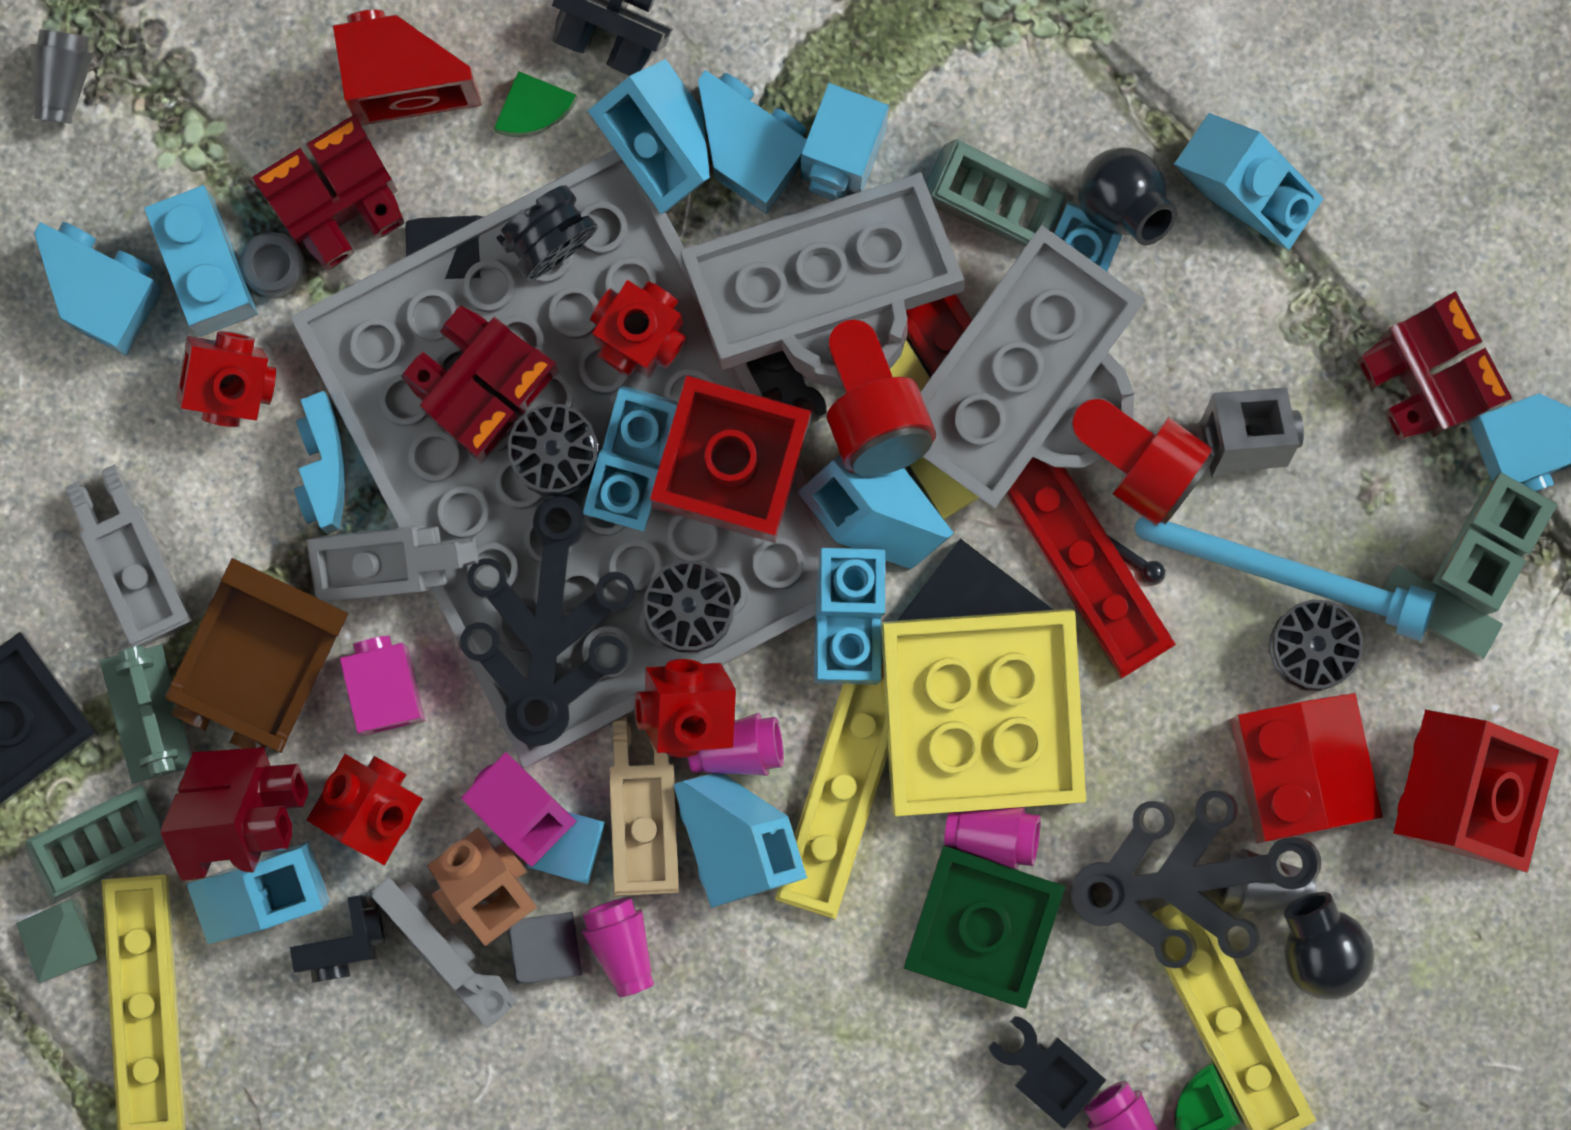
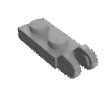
(130, 564)

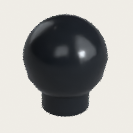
(1126, 195)
(1326, 949)

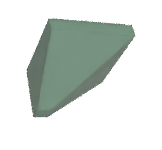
(57, 940)

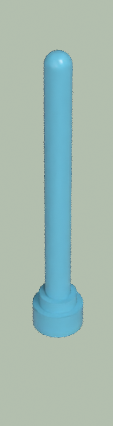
(1404, 608)

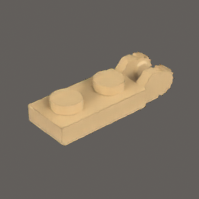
(642, 821)

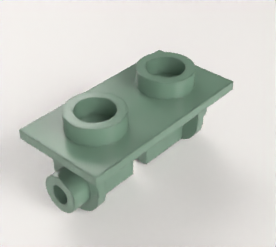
(148, 733)

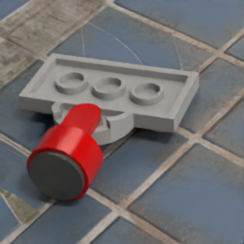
(835, 300)
(1042, 386)

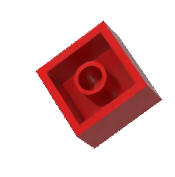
(730, 459)

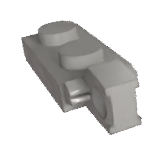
(384, 562)
(445, 953)

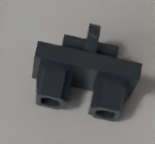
(636, 33)

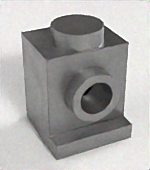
(1259, 413)

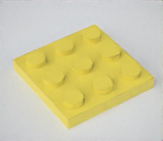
(983, 712)

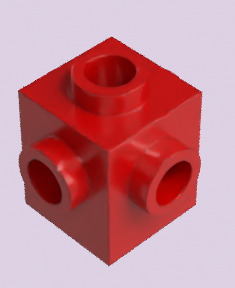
(642, 351)
(208, 362)
(687, 707)
(365, 807)

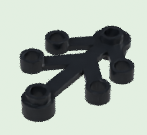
(547, 632)
(1182, 881)

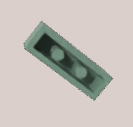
(1451, 618)

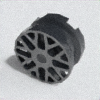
(547, 232)
(553, 450)
(689, 606)
(1315, 645)

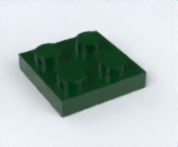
(984, 927)

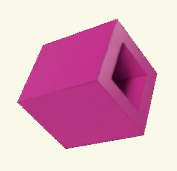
(381, 686)
(518, 809)

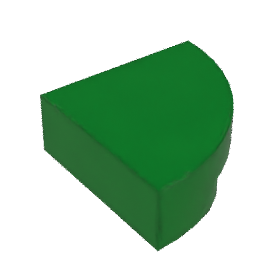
(533, 107)
(1204, 1103)

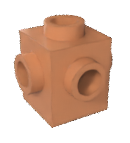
(481, 886)

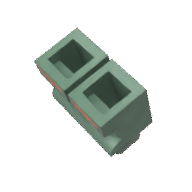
(1493, 543)

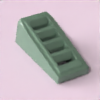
(981, 164)
(38, 846)

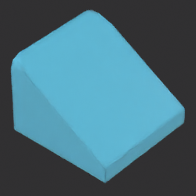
(575, 851)

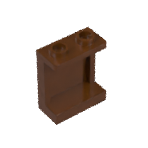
(254, 658)

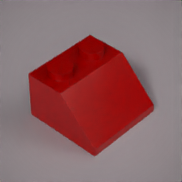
(398, 71)
(1305, 767)
(1476, 790)

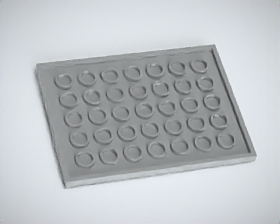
(382, 323)

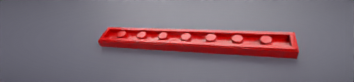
(1061, 524)

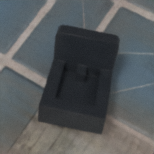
(331, 958)

